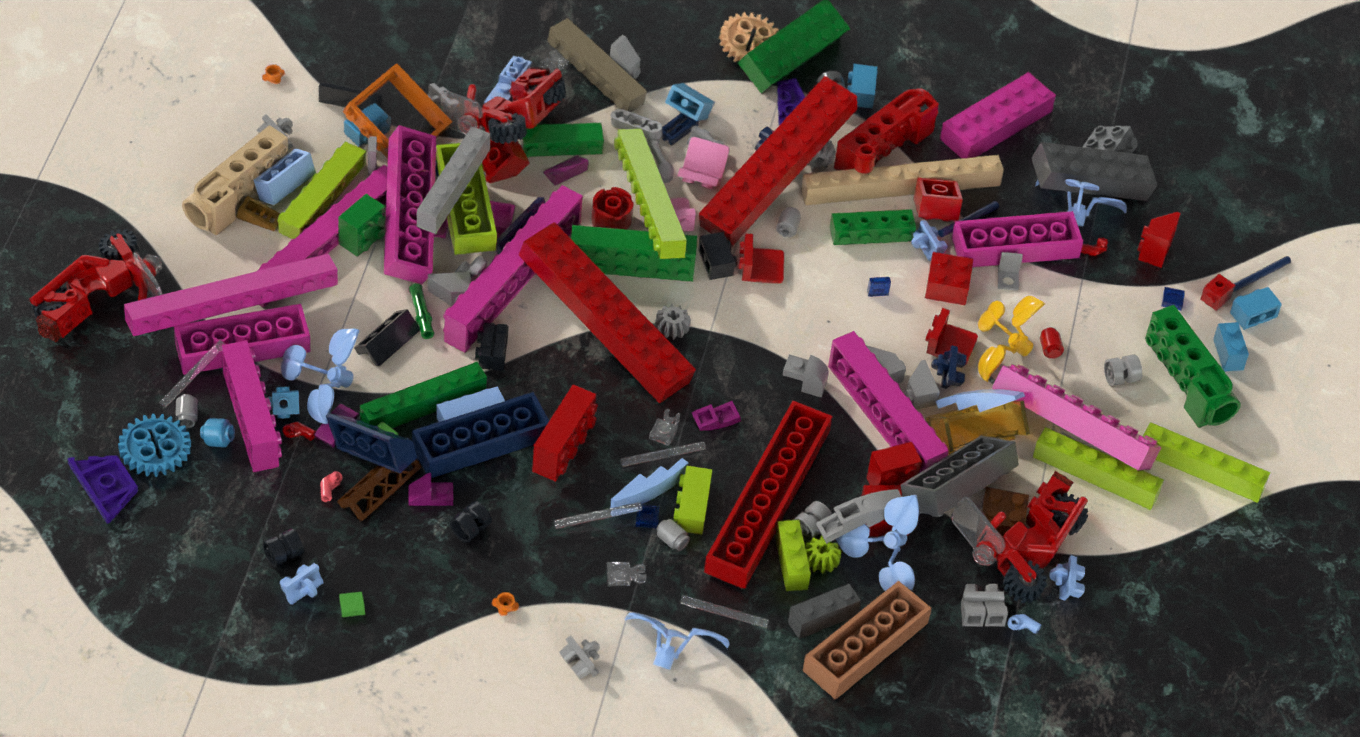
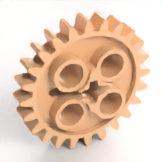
(737, 31)

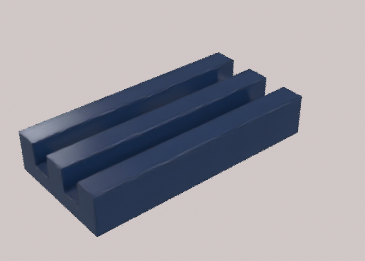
(680, 130)

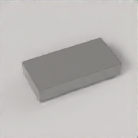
(372, 154)

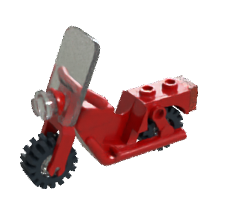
(533, 98)
(62, 310)
(1030, 548)

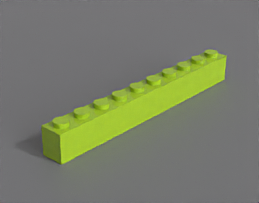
(650, 194)

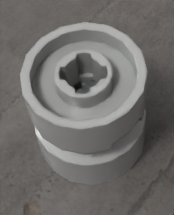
(1122, 370)
(808, 519)

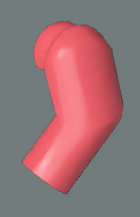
(328, 484)

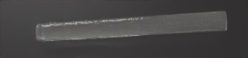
(201, 364)
(656, 455)
(597, 515)
(724, 611)

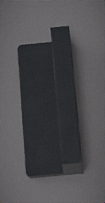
(342, 95)
(388, 337)

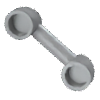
(665, 168)
(474, 268)

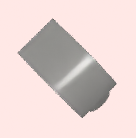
(812, 372)

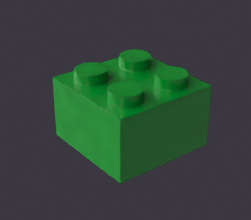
(361, 225)

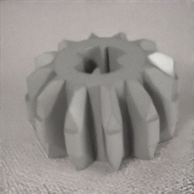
(824, 156)
(672, 321)

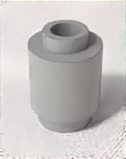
(788, 222)
(187, 410)
(672, 534)

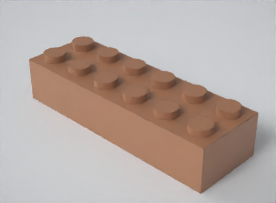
(866, 639)

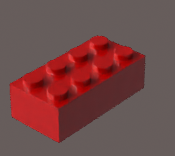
(564, 433)

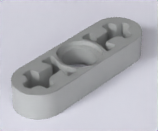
(624, 120)

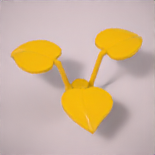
(1018, 342)

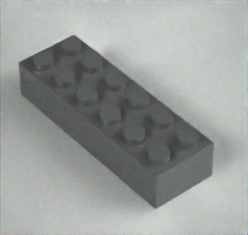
(1114, 172)
(961, 474)

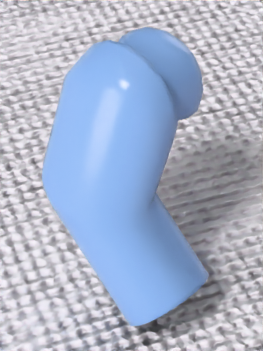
(1023, 622)

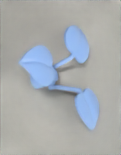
(1079, 209)
(321, 400)
(903, 516)
(665, 653)

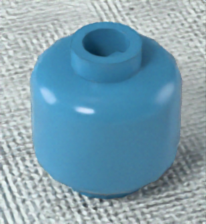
(217, 432)

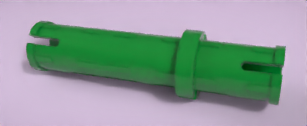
(423, 317)

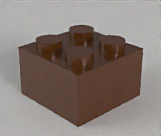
(1005, 501)

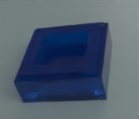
(878, 286)
(1173, 297)
(648, 516)

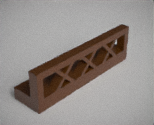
(367, 484)

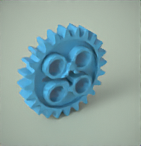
(140, 451)

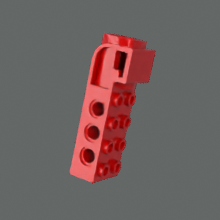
(890, 127)

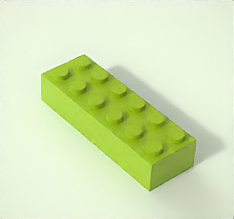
(471, 217)

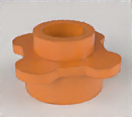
(273, 74)
(505, 598)

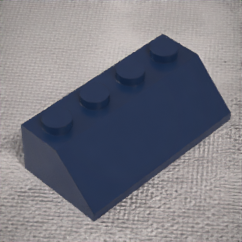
(371, 443)

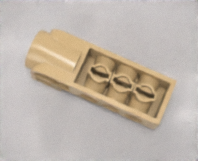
(230, 183)

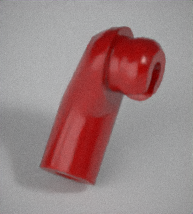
(1096, 249)
(298, 429)

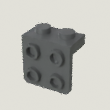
(1112, 139)

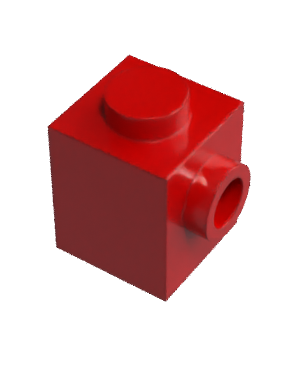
(1217, 292)

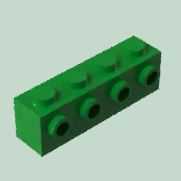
(872, 227)

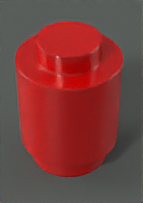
(865, 159)
(1051, 343)

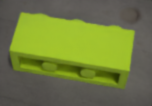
(693, 499)
(792, 555)

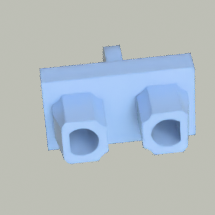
(927, 240)
(1066, 576)
(302, 584)

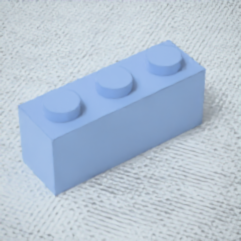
(284, 176)
(468, 403)

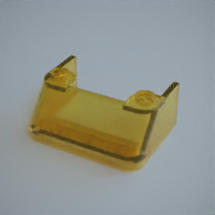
(965, 425)

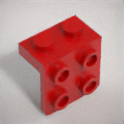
(760, 263)
(946, 335)

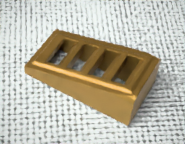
(257, 207)

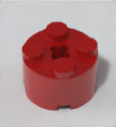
(612, 209)

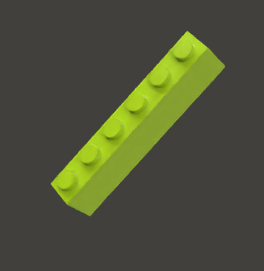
(322, 190)
(1208, 463)
(1097, 468)

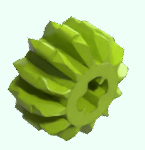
(822, 555)

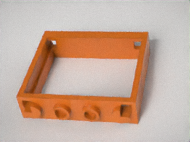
(411, 92)

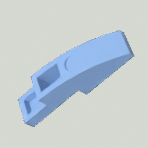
(511, 72)

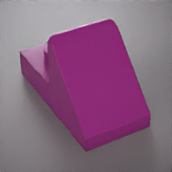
(425, 493)

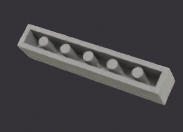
(453, 180)

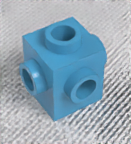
(292, 399)

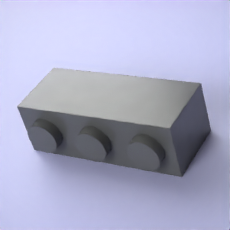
(824, 611)

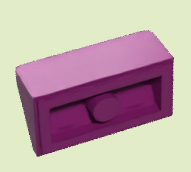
(566, 169)

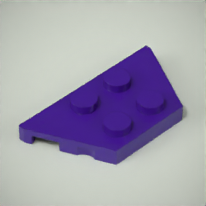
(105, 483)

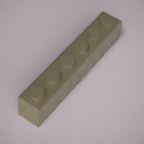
(597, 66)

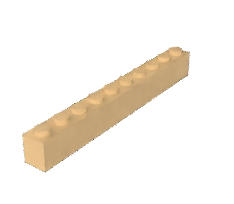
(898, 179)

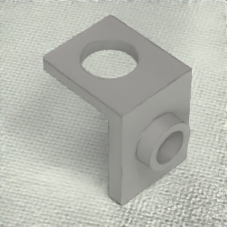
(1009, 267)

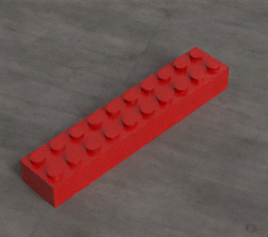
(778, 160)
(607, 312)
(768, 495)

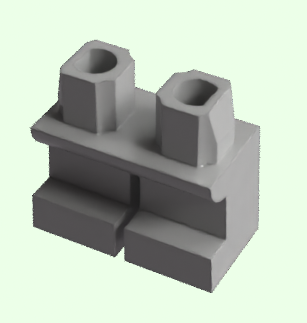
(983, 606)

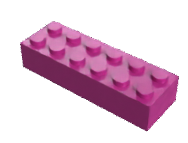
(997, 117)
(1034, 236)
(266, 331)
(251, 406)

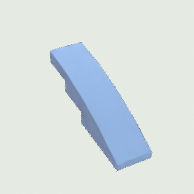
(983, 398)
(645, 489)

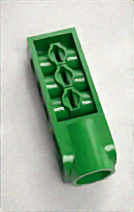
(1193, 367)

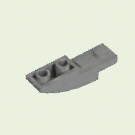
(855, 513)

